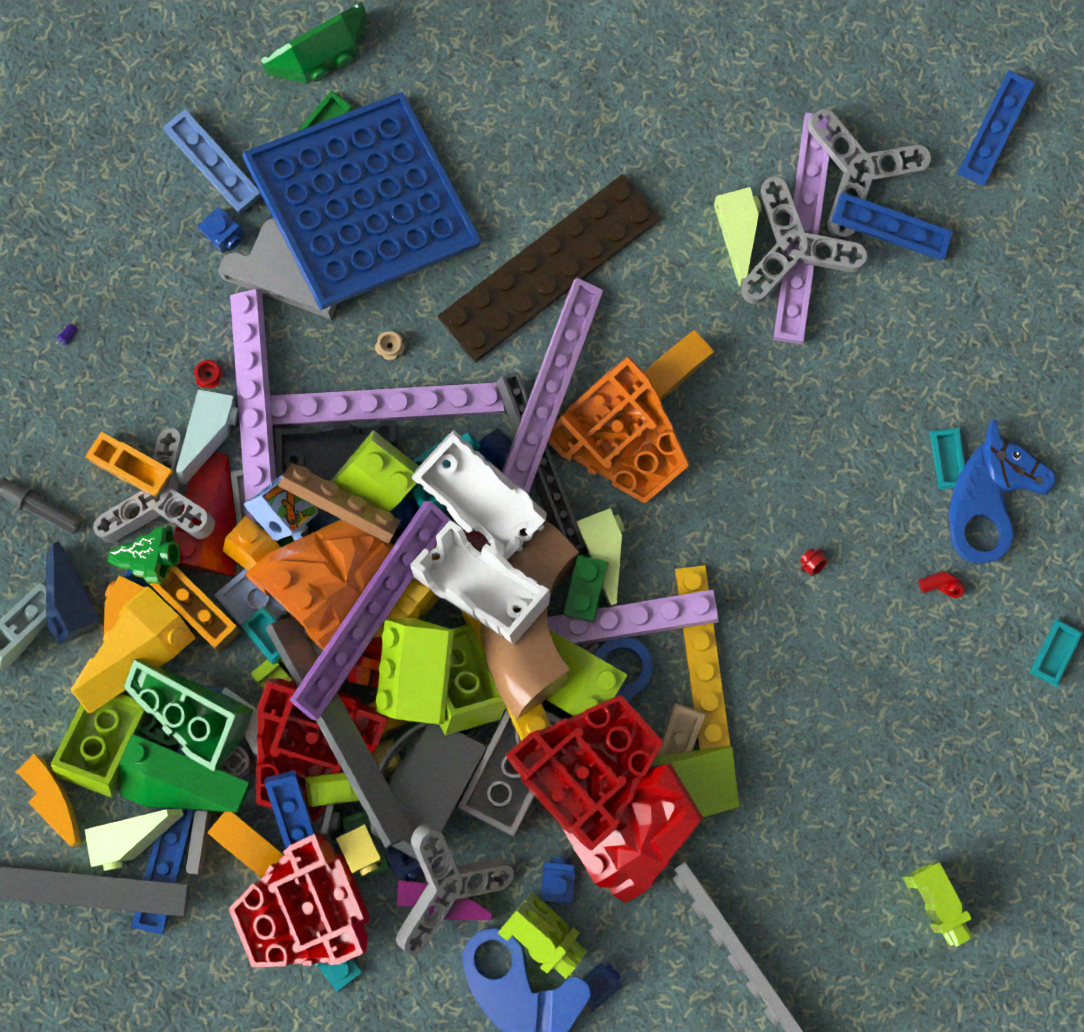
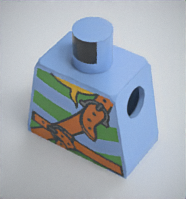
(281, 512)

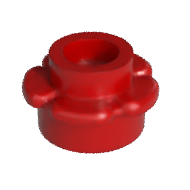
(200, 374)
(813, 561)

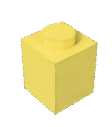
(360, 850)

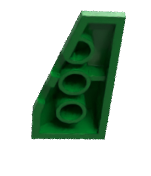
(196, 716)
(170, 779)

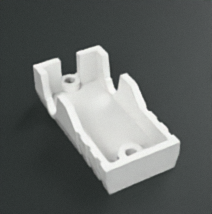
(480, 495)
(481, 583)

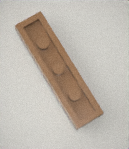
(339, 502)

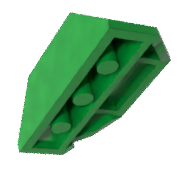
(319, 49)

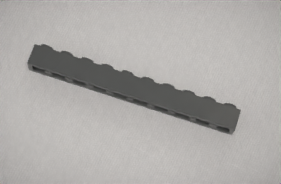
(546, 477)

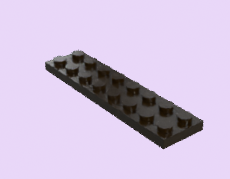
(548, 268)

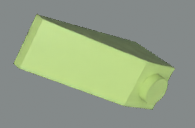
(738, 222)
(603, 542)
(128, 838)

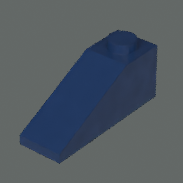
(67, 604)

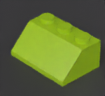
(414, 670)

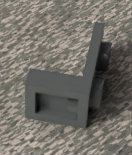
(329, 821)

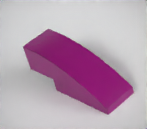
(462, 909)

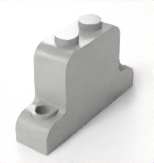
(272, 271)

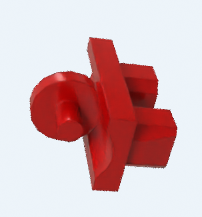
(362, 669)

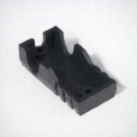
(328, 447)

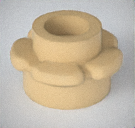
(386, 338)

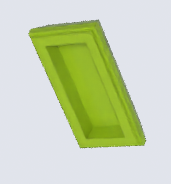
(329, 789)

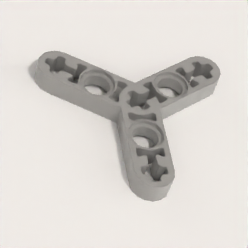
(855, 156)
(792, 233)
(151, 506)
(457, 888)

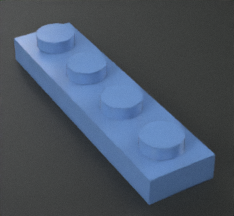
(212, 161)

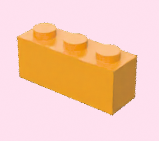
(197, 609)

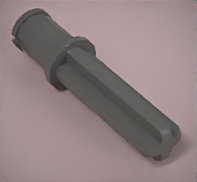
(34, 504)

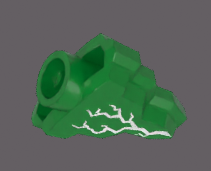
(149, 555)

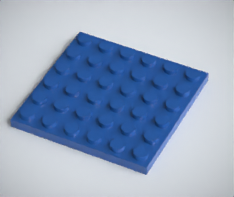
(361, 200)

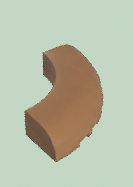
(532, 667)

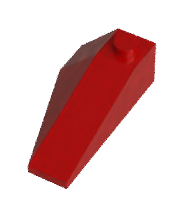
(212, 491)

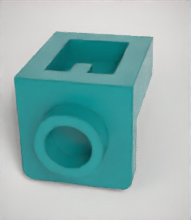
(340, 974)

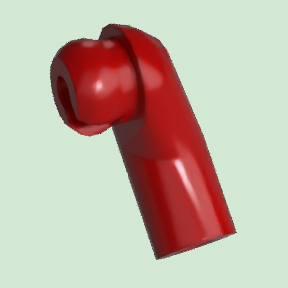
(943, 582)

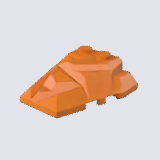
(622, 433)
(321, 575)

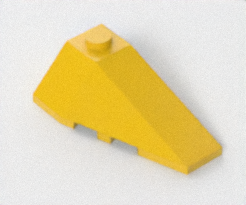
(144, 631)

